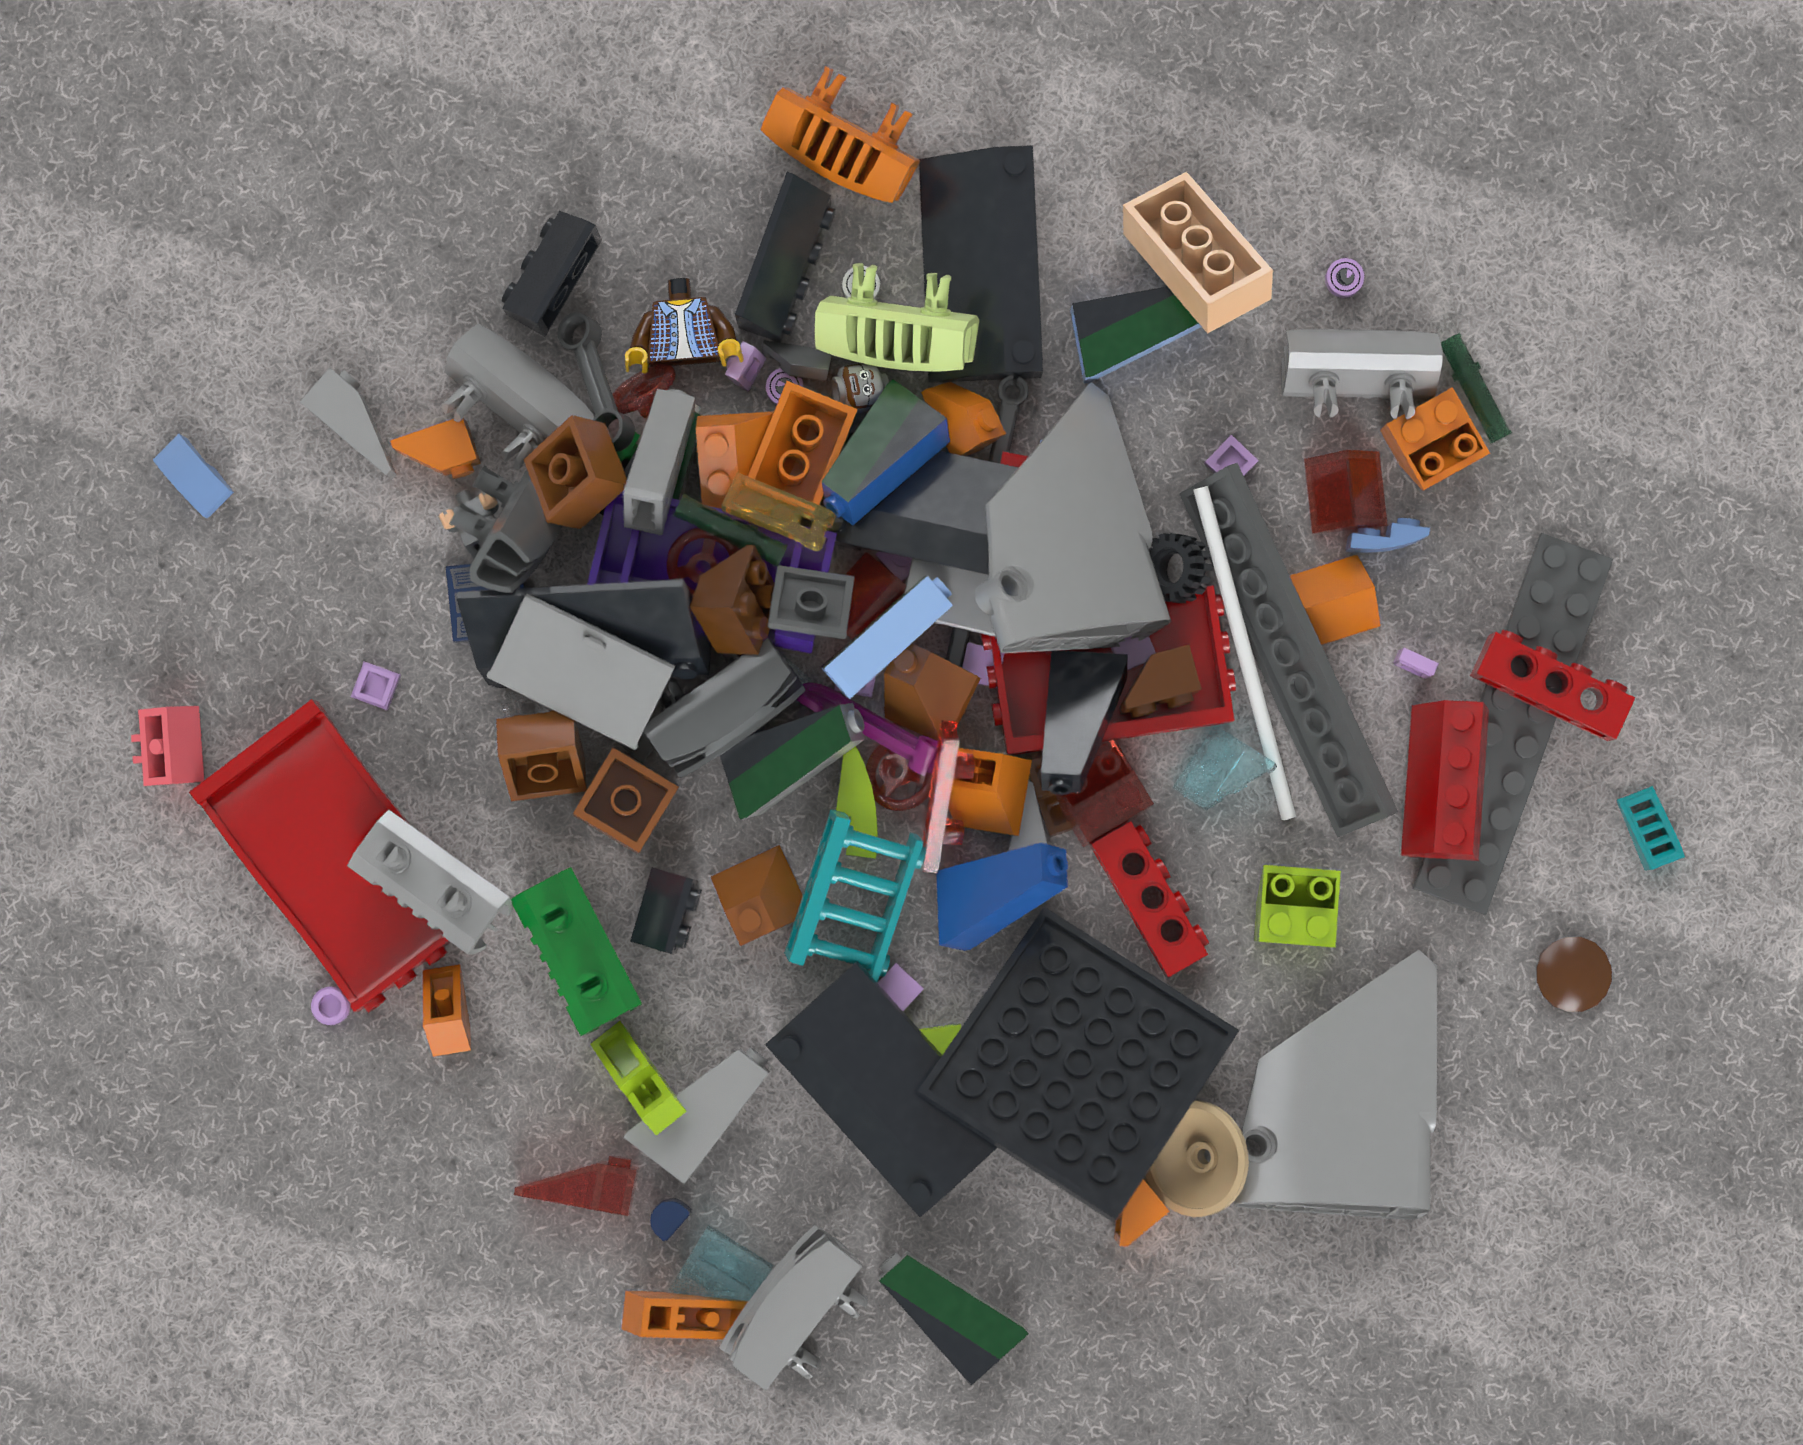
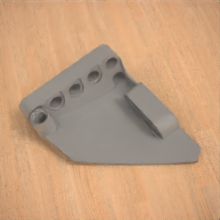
(1072, 542)
(1351, 1105)

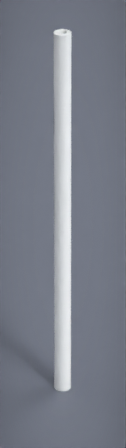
(1244, 650)

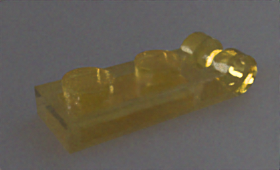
(778, 511)

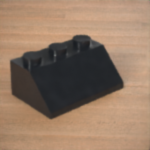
(551, 272)

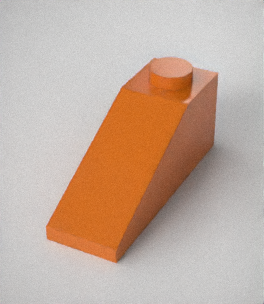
(678, 1315)

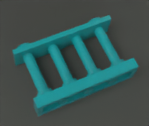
(828, 870)

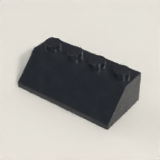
(784, 258)

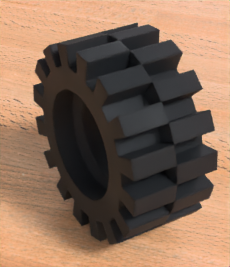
(1193, 566)

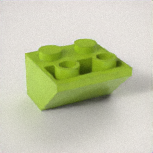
(1297, 906)

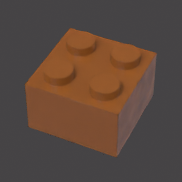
(576, 472)
(540, 755)
(625, 801)

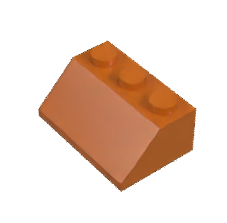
(802, 442)
(726, 447)

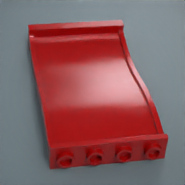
(294, 818)

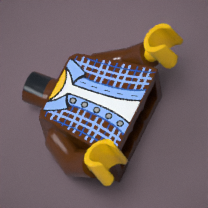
(682, 332)

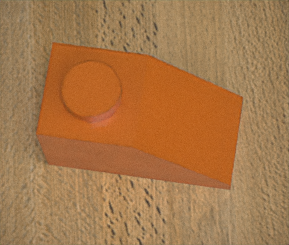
(969, 417)
(442, 447)
(445, 1011)

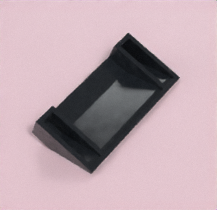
(984, 235)
(932, 514)
(640, 613)
(865, 1071)

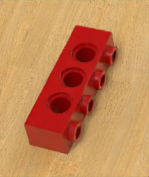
(1494, 669)
(1169, 955)

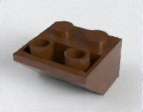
(735, 603)
(1163, 679)

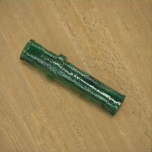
(1475, 388)
(729, 529)

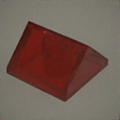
(1345, 491)

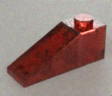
(594, 1186)

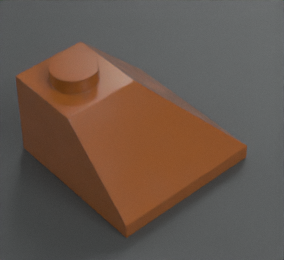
(925, 690)
(758, 895)

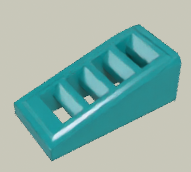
(1642, 847)

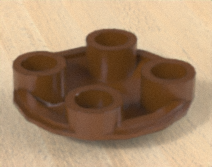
(1574, 974)

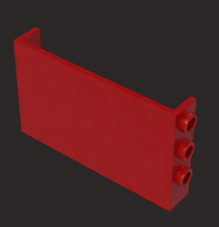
(1024, 681)

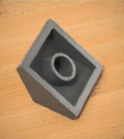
(811, 602)

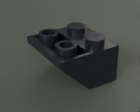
(665, 911)

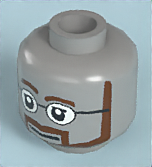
(858, 386)

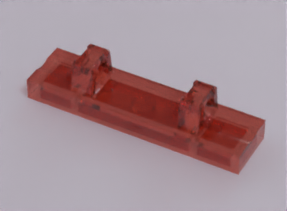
(947, 765)

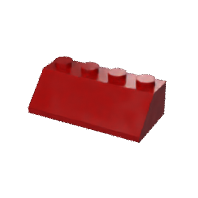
(1445, 780)

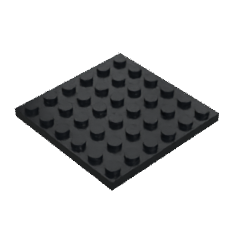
(1078, 1064)

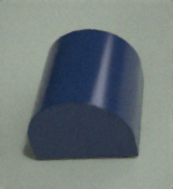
(669, 1217)

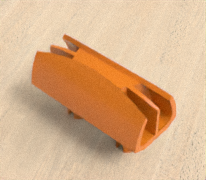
(836, 146)

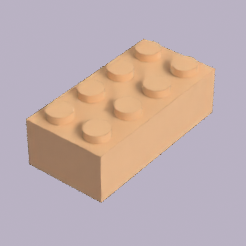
(1197, 252)

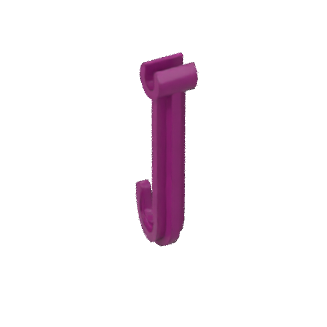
(917, 750)

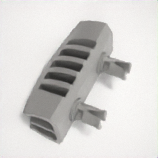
(1361, 365)
(511, 387)
(429, 882)
(790, 1306)

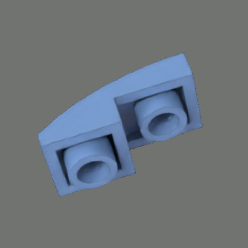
(193, 476)
(1398, 535)

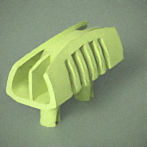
(896, 334)

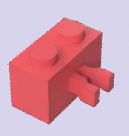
(170, 745)

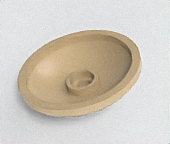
(1186, 1178)

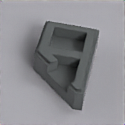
(799, 360)

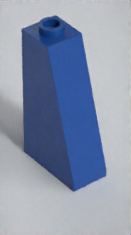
(996, 891)

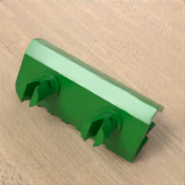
(576, 951)

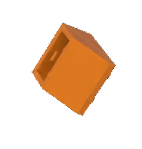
(1435, 440)
(994, 795)

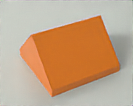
(1338, 599)
(1139, 1215)

